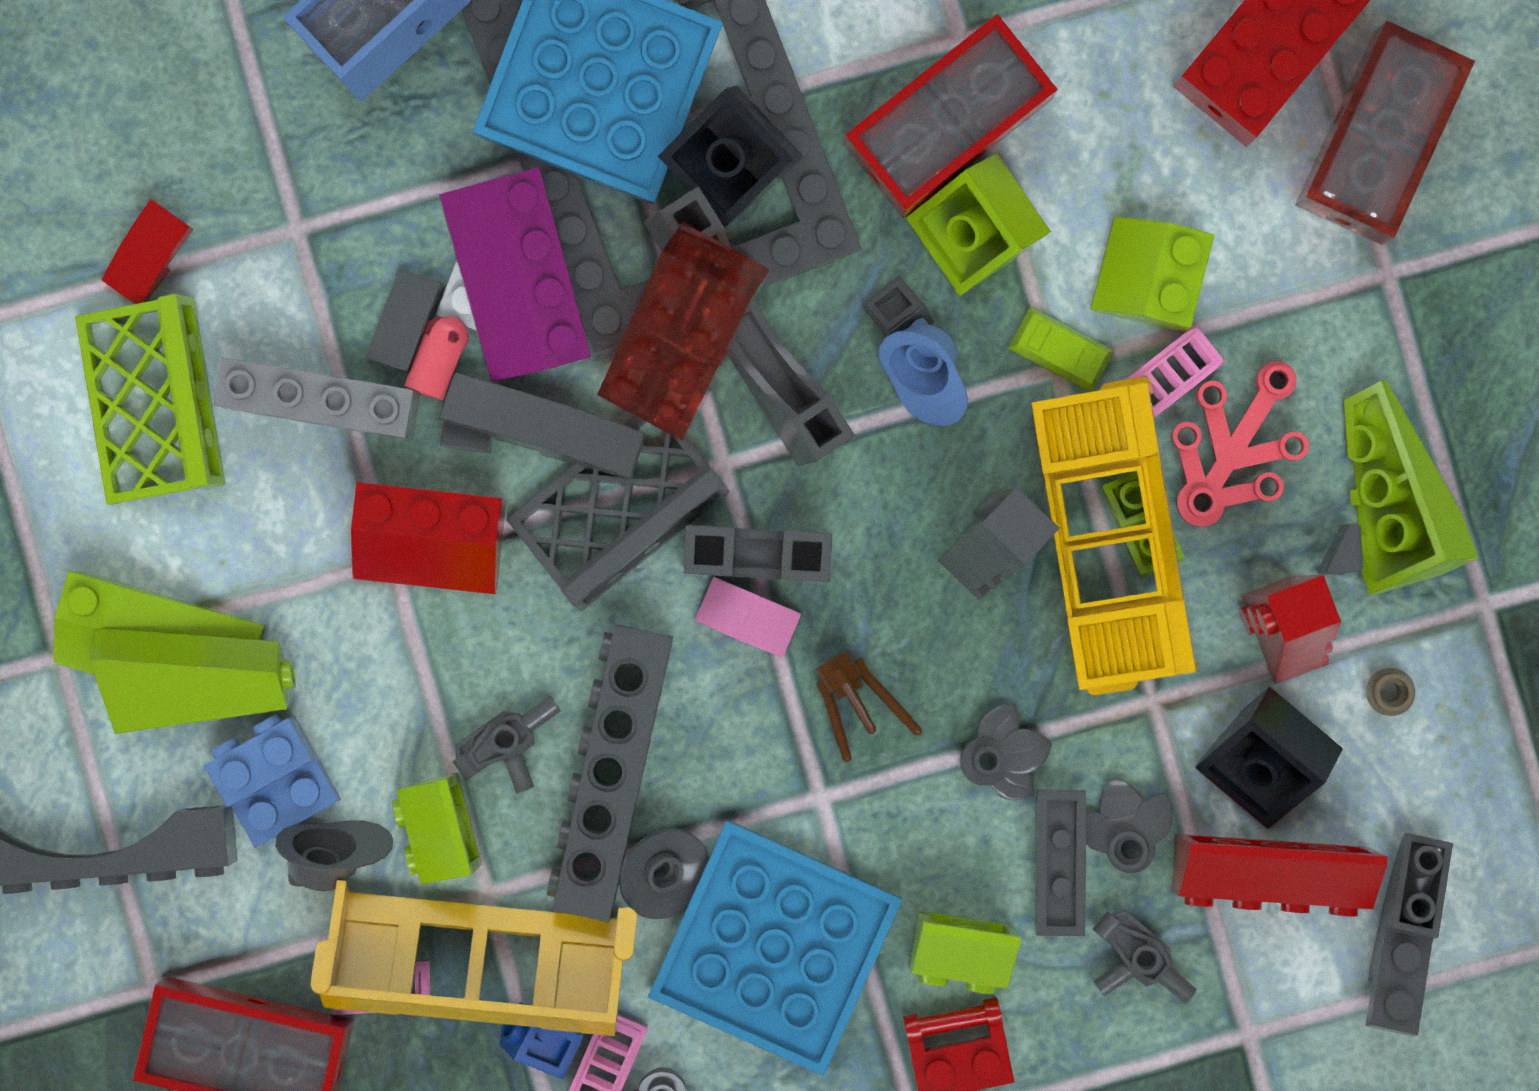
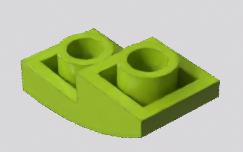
(1127, 510)

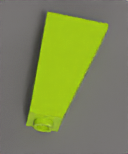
(185, 678)

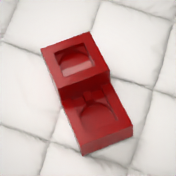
(146, 252)

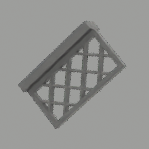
(633, 544)

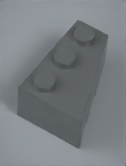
(999, 541)

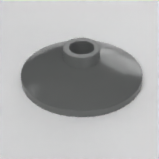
(672, 886)

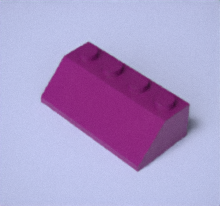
(515, 275)

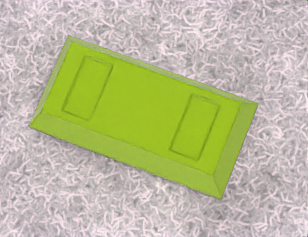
(1061, 349)

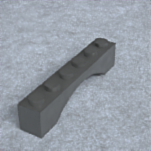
(784, 390)
(187, 840)

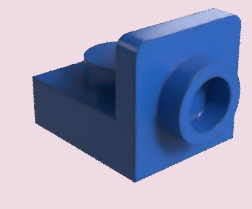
(540, 1048)

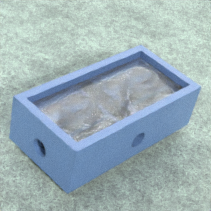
(368, 37)

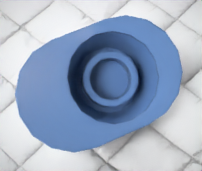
(925, 373)

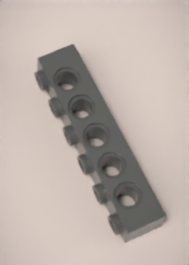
(596, 895)

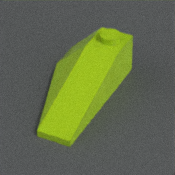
(1401, 500)
(100, 603)

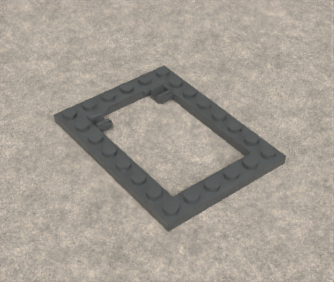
(823, 223)

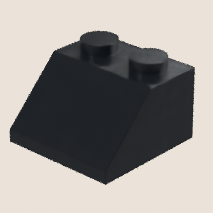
(730, 154)
(1270, 758)

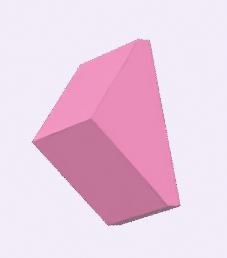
(748, 617)

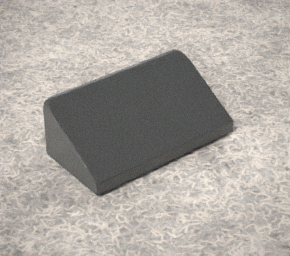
(404, 320)

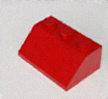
(427, 538)

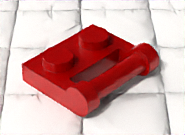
(961, 1064)

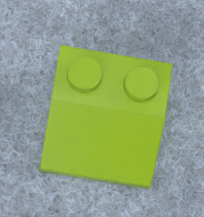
(978, 224)
(1152, 273)
(437, 829)
(963, 951)

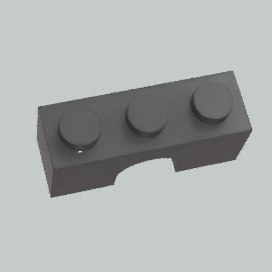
(757, 553)

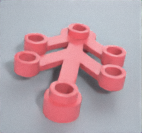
(1233, 450)

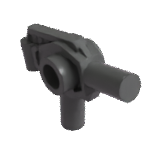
(504, 739)
(1141, 955)

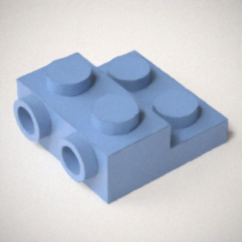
(271, 778)

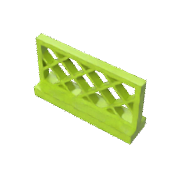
(188, 389)

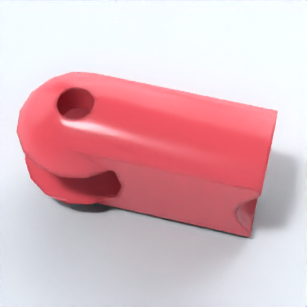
(437, 356)

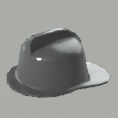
(331, 851)

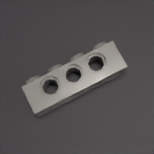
(316, 398)

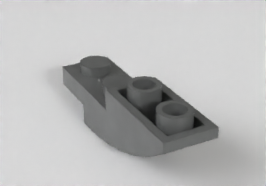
(1406, 934)

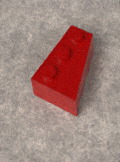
(1292, 624)

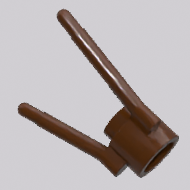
(842, 677)

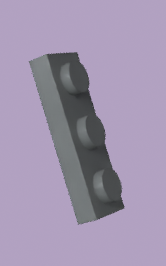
(1060, 862)

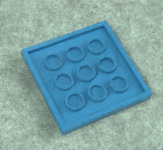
(599, 87)
(775, 947)

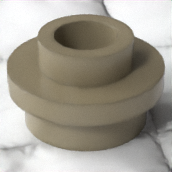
(1405, 691)

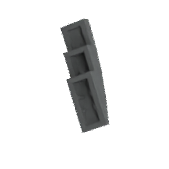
(543, 426)

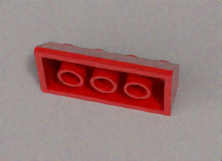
(1276, 872)

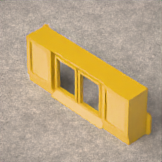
(1129, 635)
(375, 947)

